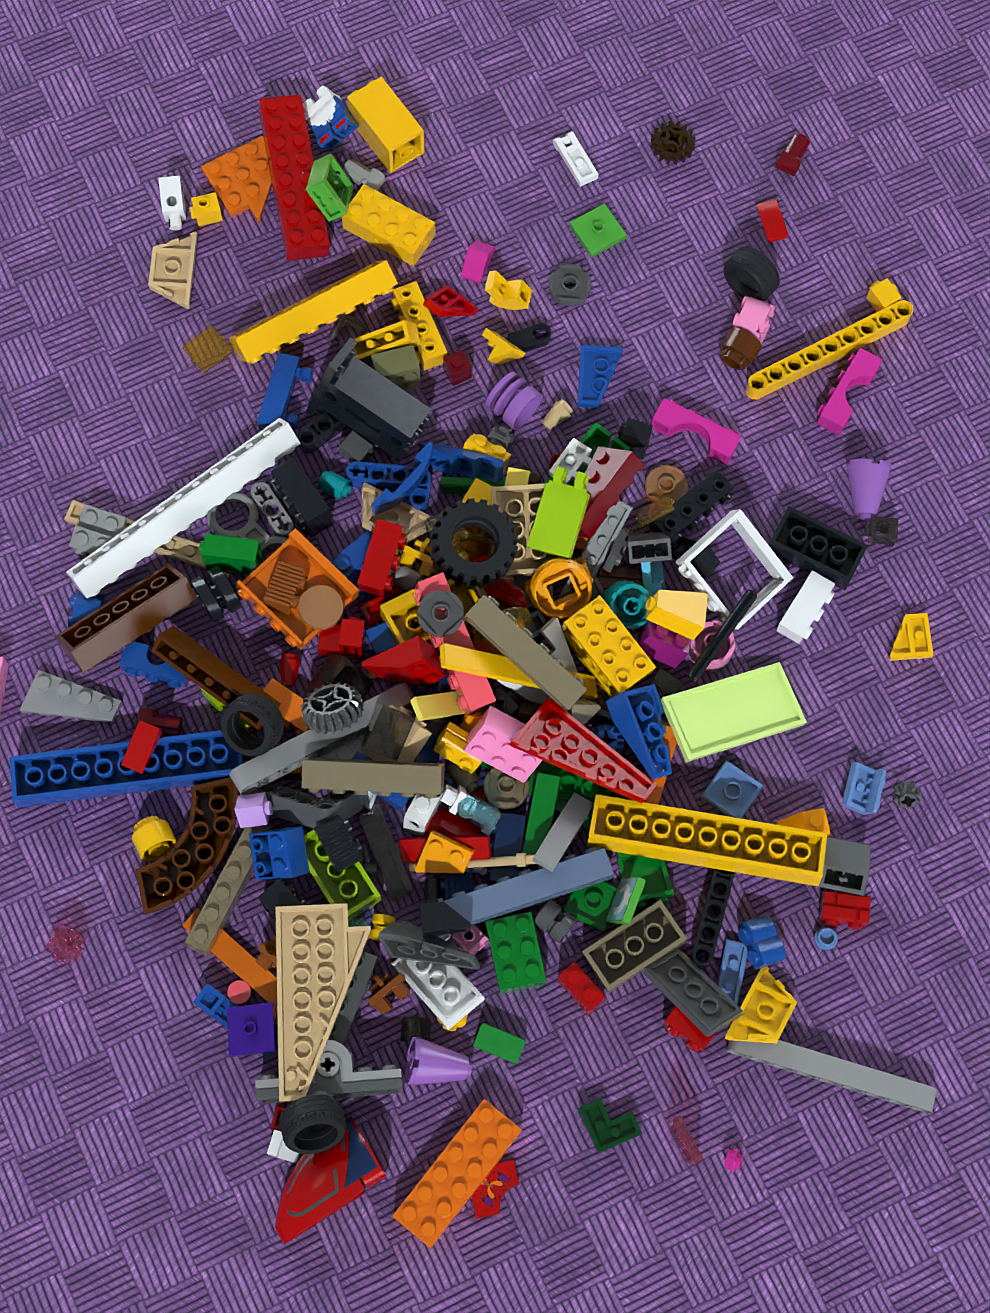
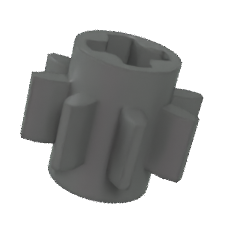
(501, 436)
(907, 794)

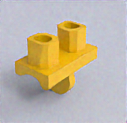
(410, 554)

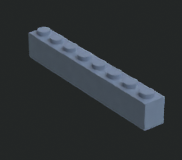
(532, 887)

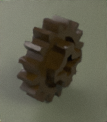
(672, 143)

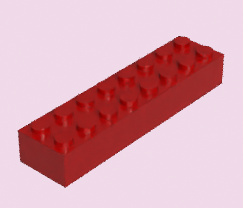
(290, 167)

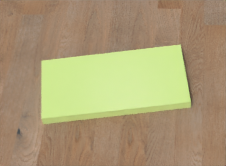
(732, 711)

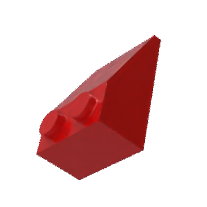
(408, 662)

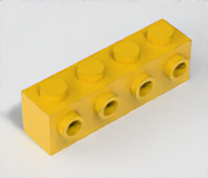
(409, 303)

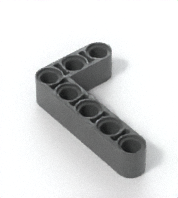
(310, 809)

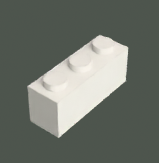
(806, 607)

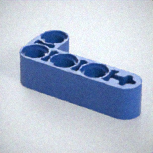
(388, 480)

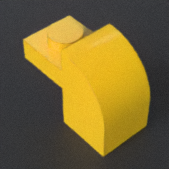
(507, 294)

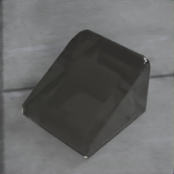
(415, 1028)

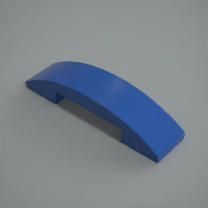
(389, 500)
(216, 1006)

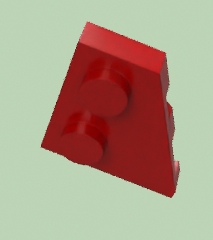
(449, 303)

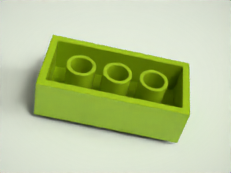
(348, 886)

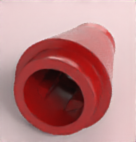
(289, 669)

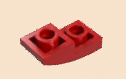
(772, 221)

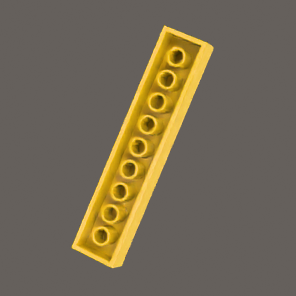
(708, 840)

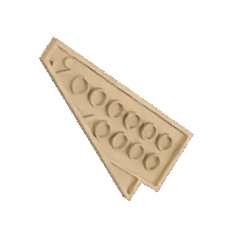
(313, 976)

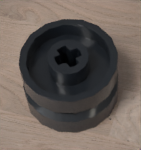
(218, 592)

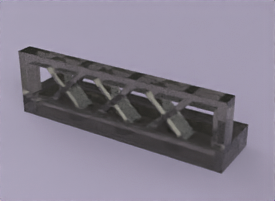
(386, 853)

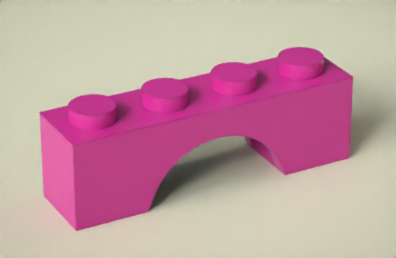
(837, 411)
(673, 418)

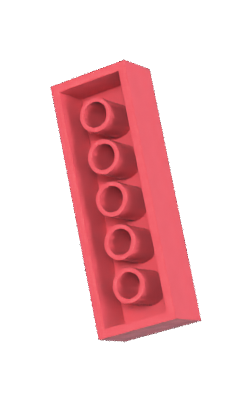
(472, 690)

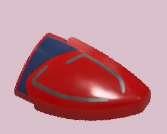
(326, 1183)

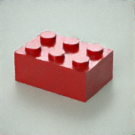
(382, 558)

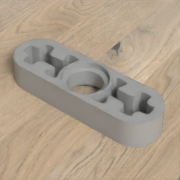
(274, 501)

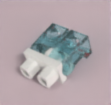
(471, 807)

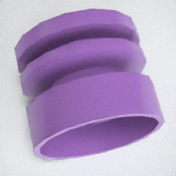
(514, 400)

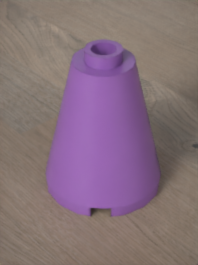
(867, 485)
(434, 1064)

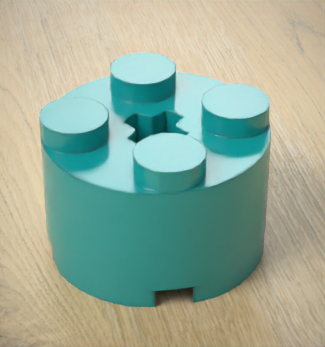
(617, 598)

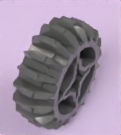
(332, 708)

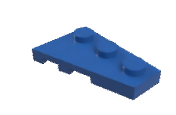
(595, 373)

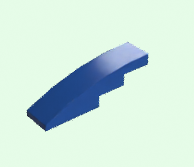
(465, 462)

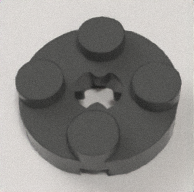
(566, 296)
(453, 614)

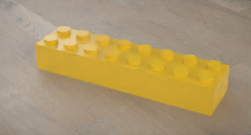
(312, 311)

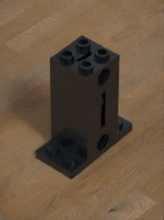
(369, 403)

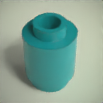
(335, 484)

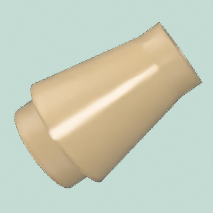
(558, 413)

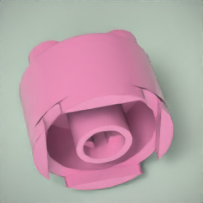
(754, 317)
(702, 640)

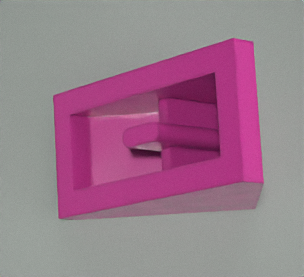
(477, 261)

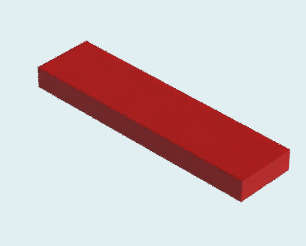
(412, 847)

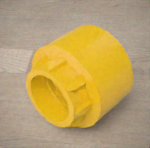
(153, 838)

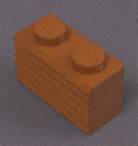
(284, 587)

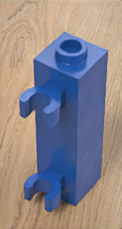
(280, 390)

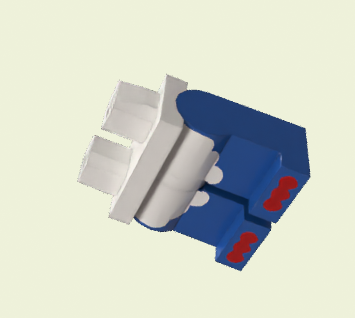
(329, 118)

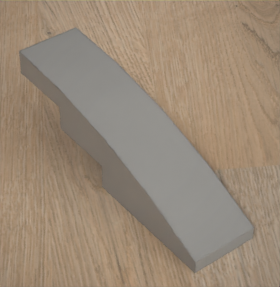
(563, 832)

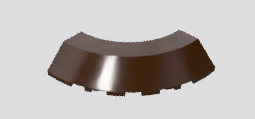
(196, 851)

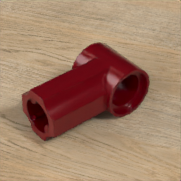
(791, 158)
(168, 724)

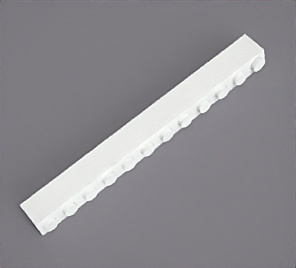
(183, 508)

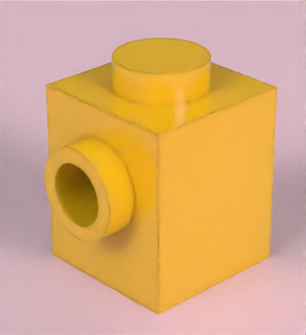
(206, 209)
(883, 294)

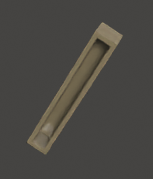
(524, 652)
(373, 776)
(224, 895)

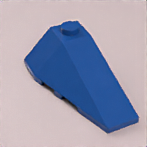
(351, 560)
(640, 722)

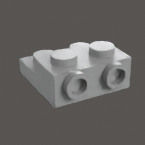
(95, 529)

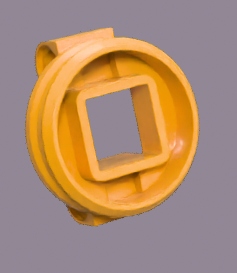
(556, 570)

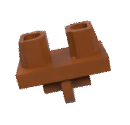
(268, 956)
(395, 986)

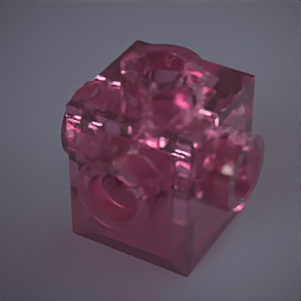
(65, 945)

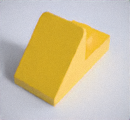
(503, 349)

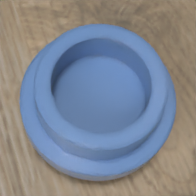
(825, 938)

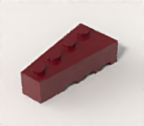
(608, 476)

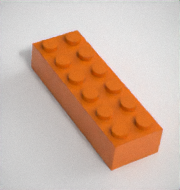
(457, 1173)

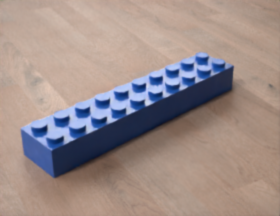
(99, 773)

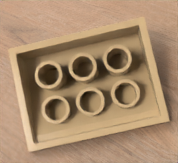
(521, 505)

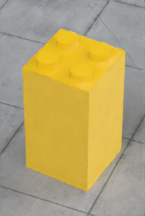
(386, 124)

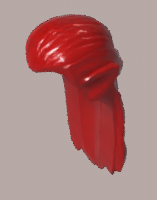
(504, 591)

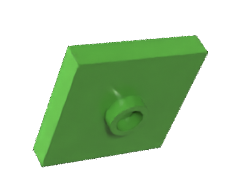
(597, 230)

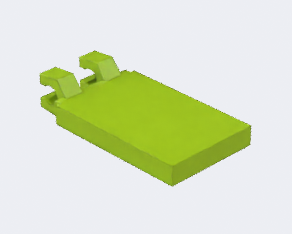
(560, 515)

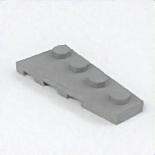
(63, 698)

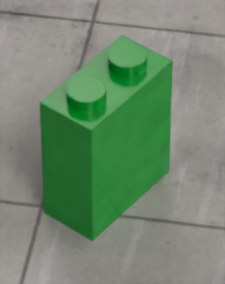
(231, 554)

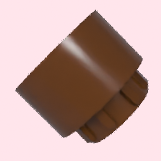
(739, 349)

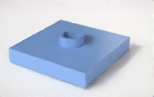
(732, 791)

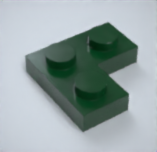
(608, 1133)

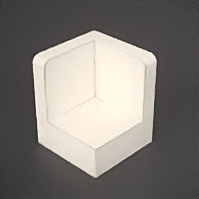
(279, 1150)

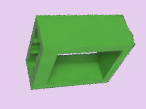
(328, 188)

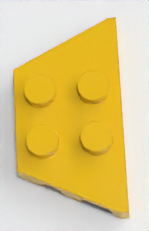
(764, 1011)

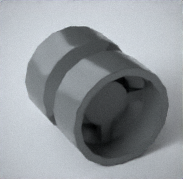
(555, 921)

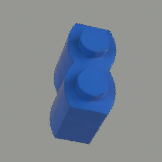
(761, 942)

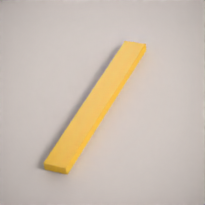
(497, 667)

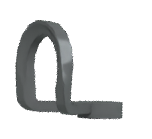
(335, 330)

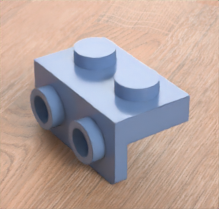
(863, 789)

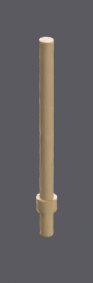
(520, 860)

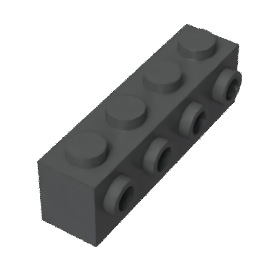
(354, 998)

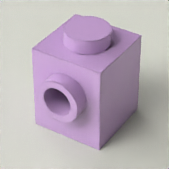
(253, 810)

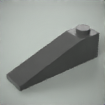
(407, 942)

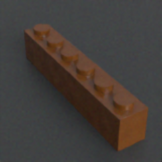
(206, 670)

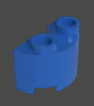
(84, 606)

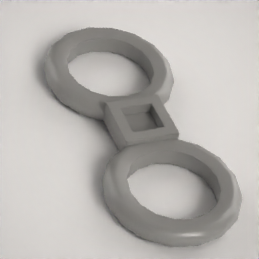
(250, 530)

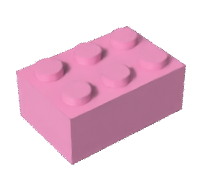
(490, 744)

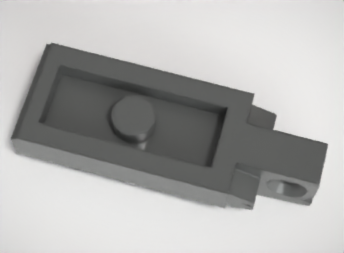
(617, 549)

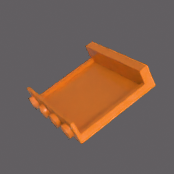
(318, 569)

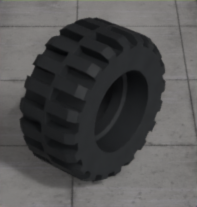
(480, 516)

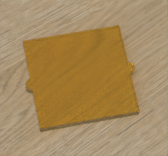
(208, 349)
(655, 510)

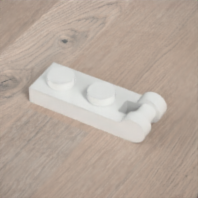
(576, 159)

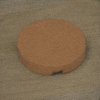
(665, 481)
(320, 607)

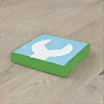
(625, 901)

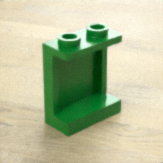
(653, 871)

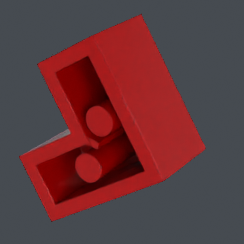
(344, 639)

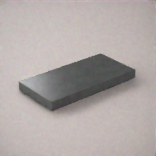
(692, 992)

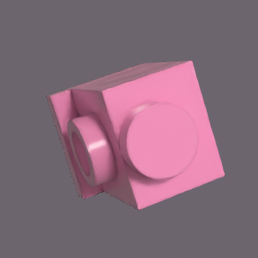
(473, 945)

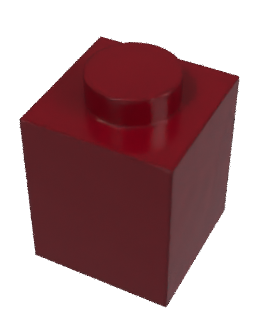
(457, 367)

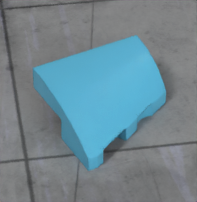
(653, 576)

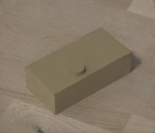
(634, 946)

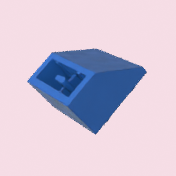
(279, 853)

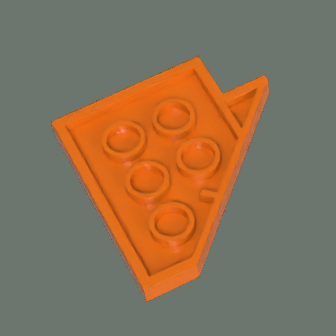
(241, 178)

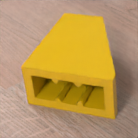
(678, 611)

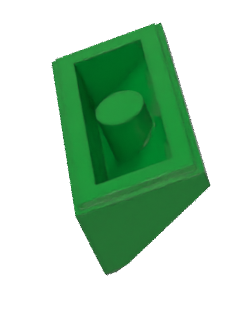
(499, 1043)

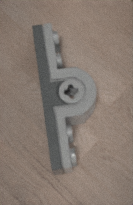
(340, 1080)

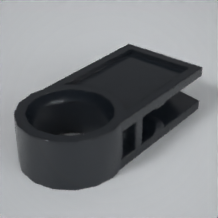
(525, 340)

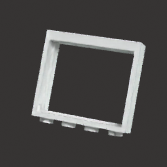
(759, 548)

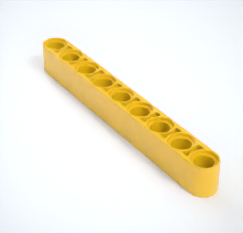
(836, 343)

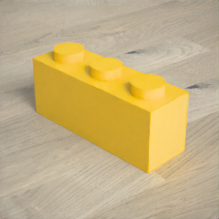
(385, 339)

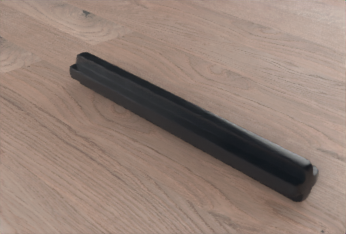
(721, 635)

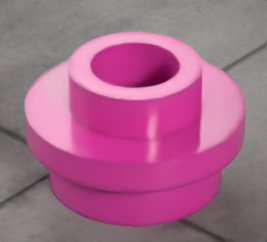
(733, 1160)

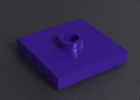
(252, 1029)

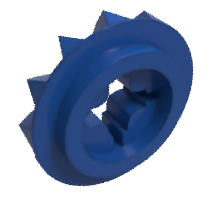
(613, 734)

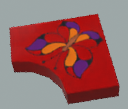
(490, 1193)

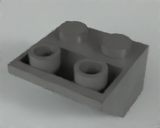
(846, 866)

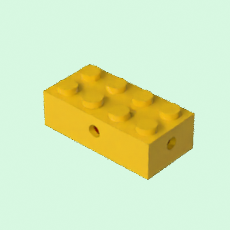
(389, 225)

